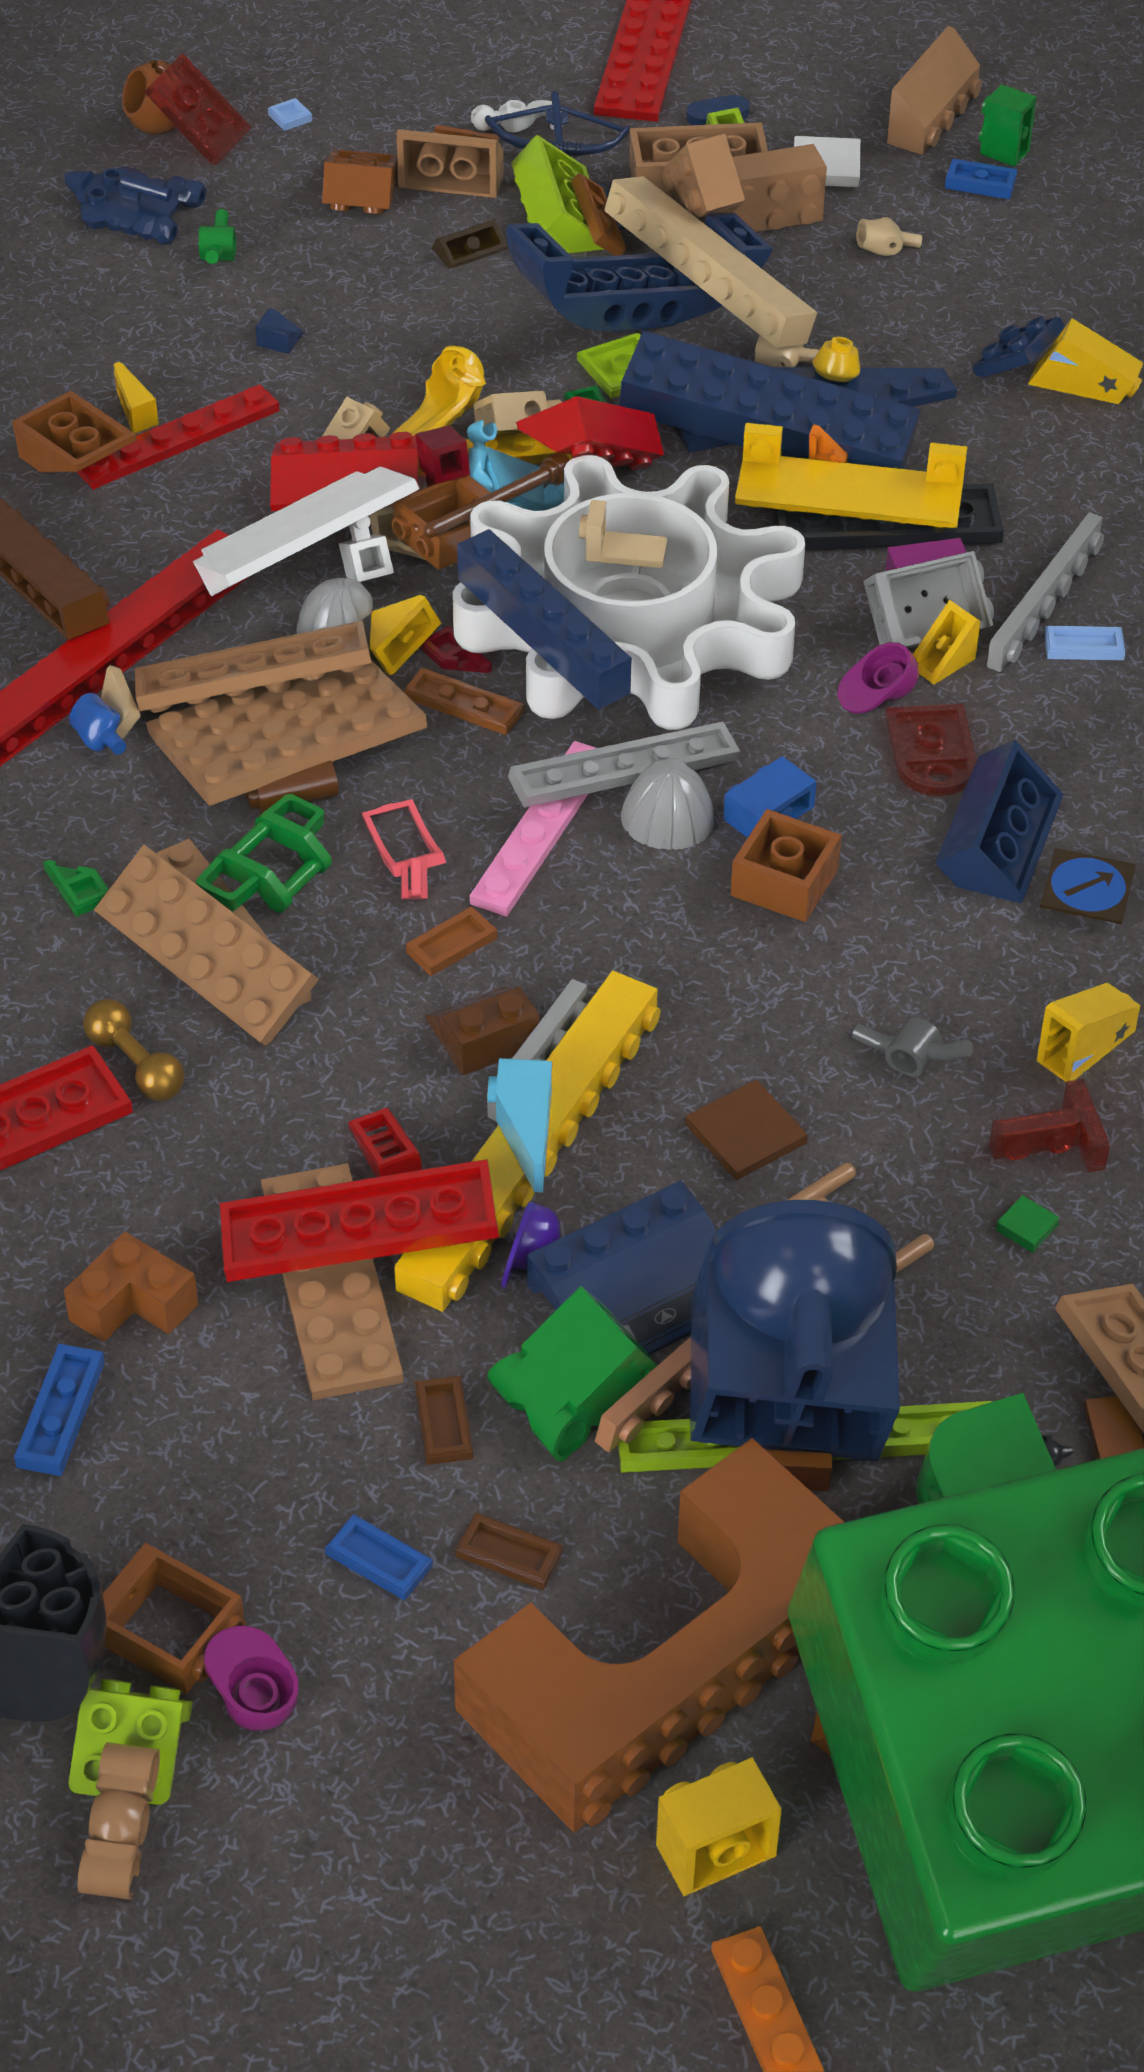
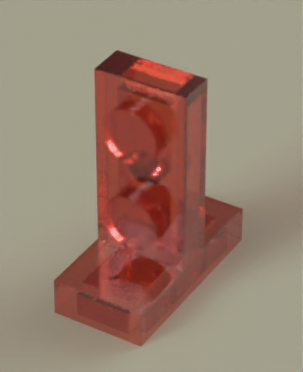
(1055, 1131)

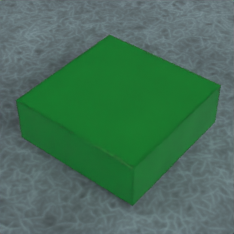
(1027, 1223)

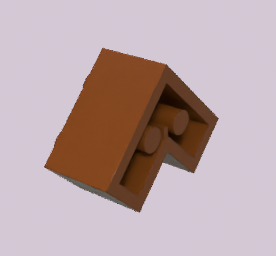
(128, 1281)

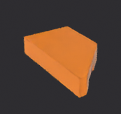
(824, 447)

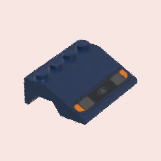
(635, 1263)

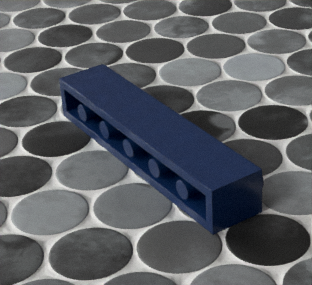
(544, 619)

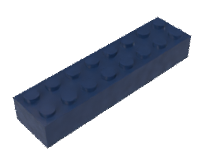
(722, 393)

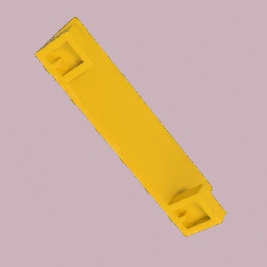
(850, 488)

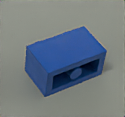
(774, 787)

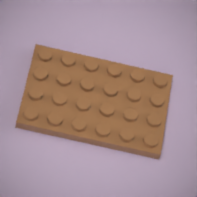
(274, 732)

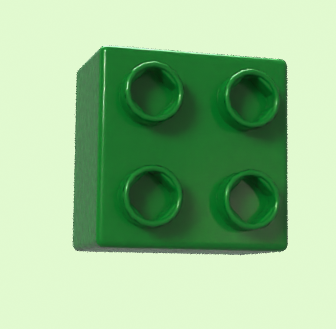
(989, 1713)

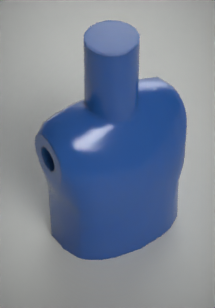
(97, 724)

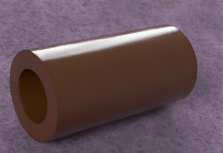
(309, 784)

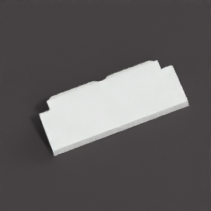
(299, 526)

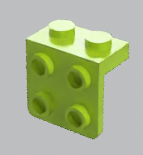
(127, 1718)

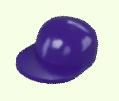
(537, 1229)

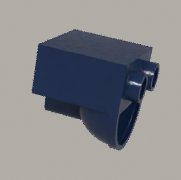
(796, 1332)

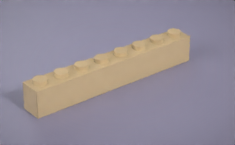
(710, 262)

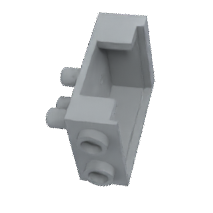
(912, 597)

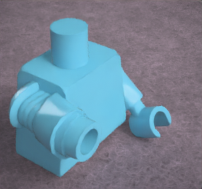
(498, 469)

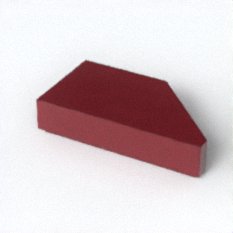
(449, 655)

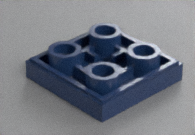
(1018, 345)

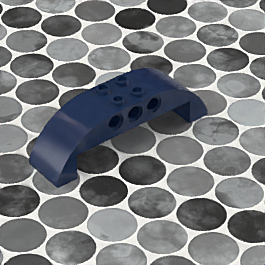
(622, 289)

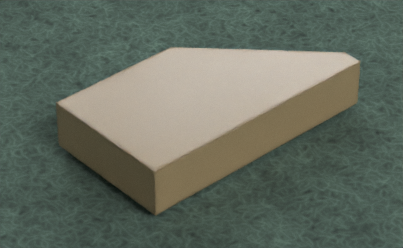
(118, 696)

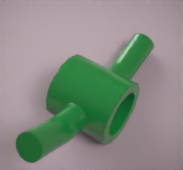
(217, 241)

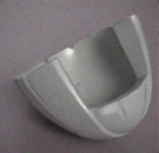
(334, 604)
(668, 807)

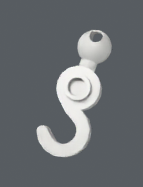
(511, 125)

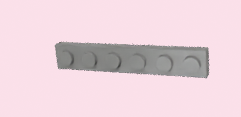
(1042, 596)
(619, 763)

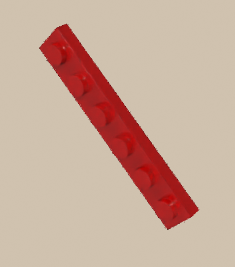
(182, 435)

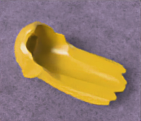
(450, 390)

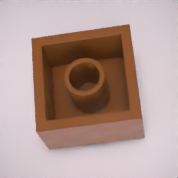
(785, 865)

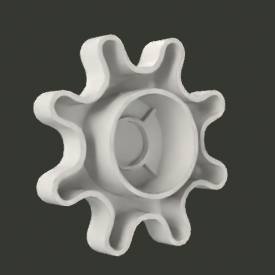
(675, 621)

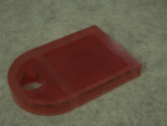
(929, 743)

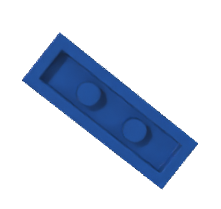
(59, 1410)

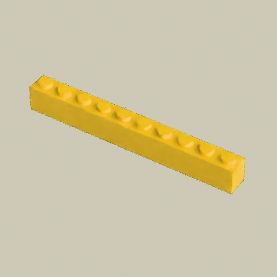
(581, 1068)

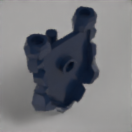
(132, 201)

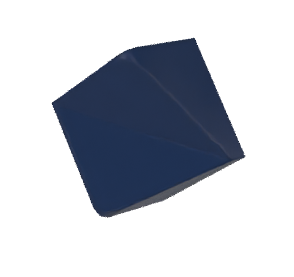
(277, 332)

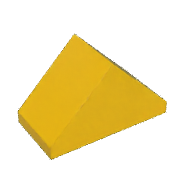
(400, 631)
(948, 643)

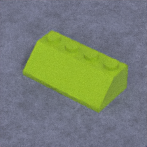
(548, 195)

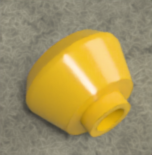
(837, 360)

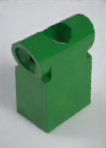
(571, 1372)

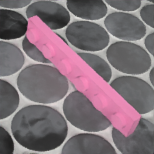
(525, 851)

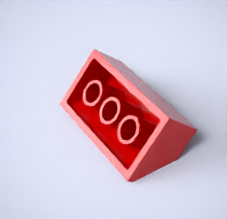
(597, 429)
(308, 466)

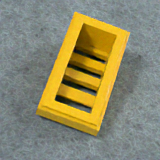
(135, 399)

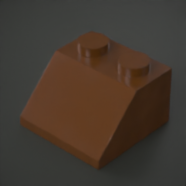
(485, 1027)

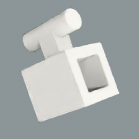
(365, 554)

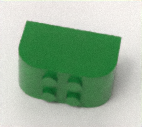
(983, 1449)

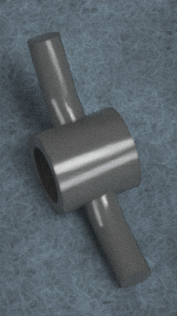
(913, 1046)

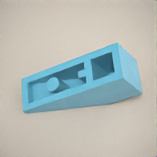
(523, 1112)

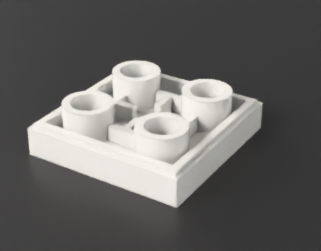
(840, 157)

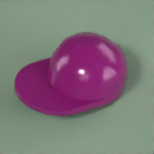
(881, 675)
(252, 1677)

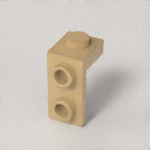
(356, 419)
(616, 546)

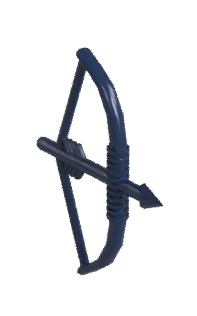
(558, 119)

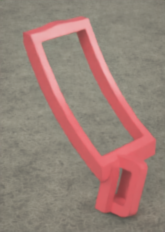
(418, 864)

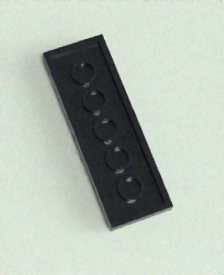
(977, 523)

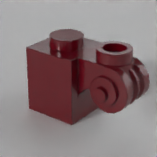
(442, 455)

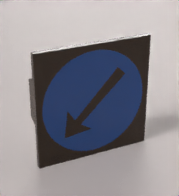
(1088, 886)

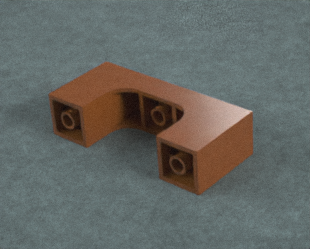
(598, 1728)

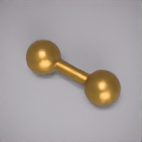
(157, 1074)

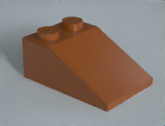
(359, 180)
(68, 435)

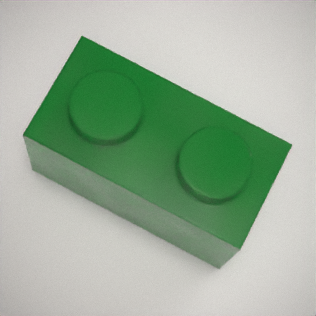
(1007, 125)

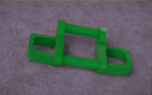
(260, 878)

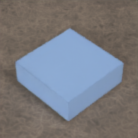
(290, 114)

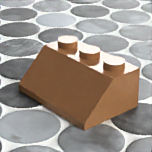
(449, 163)

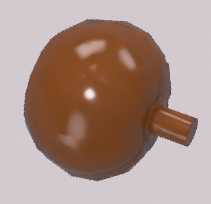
(138, 105)

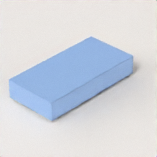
(1084, 643)

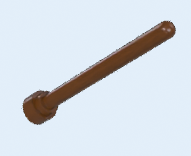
(549, 472)

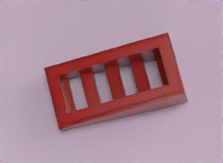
(403, 1162)

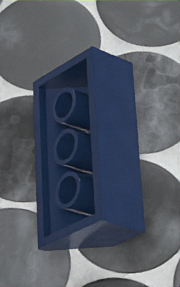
(1000, 824)

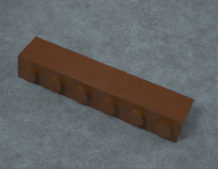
(48, 577)

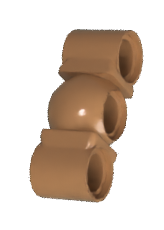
(118, 1820)

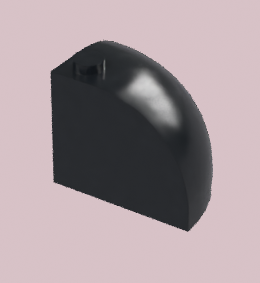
(48, 1626)

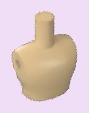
(884, 237)
(782, 357)

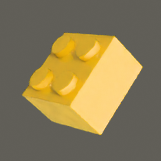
(717, 1825)

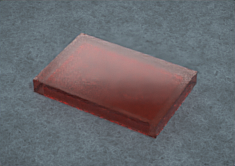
(197, 109)

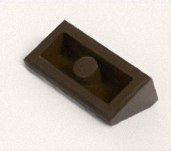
(470, 244)

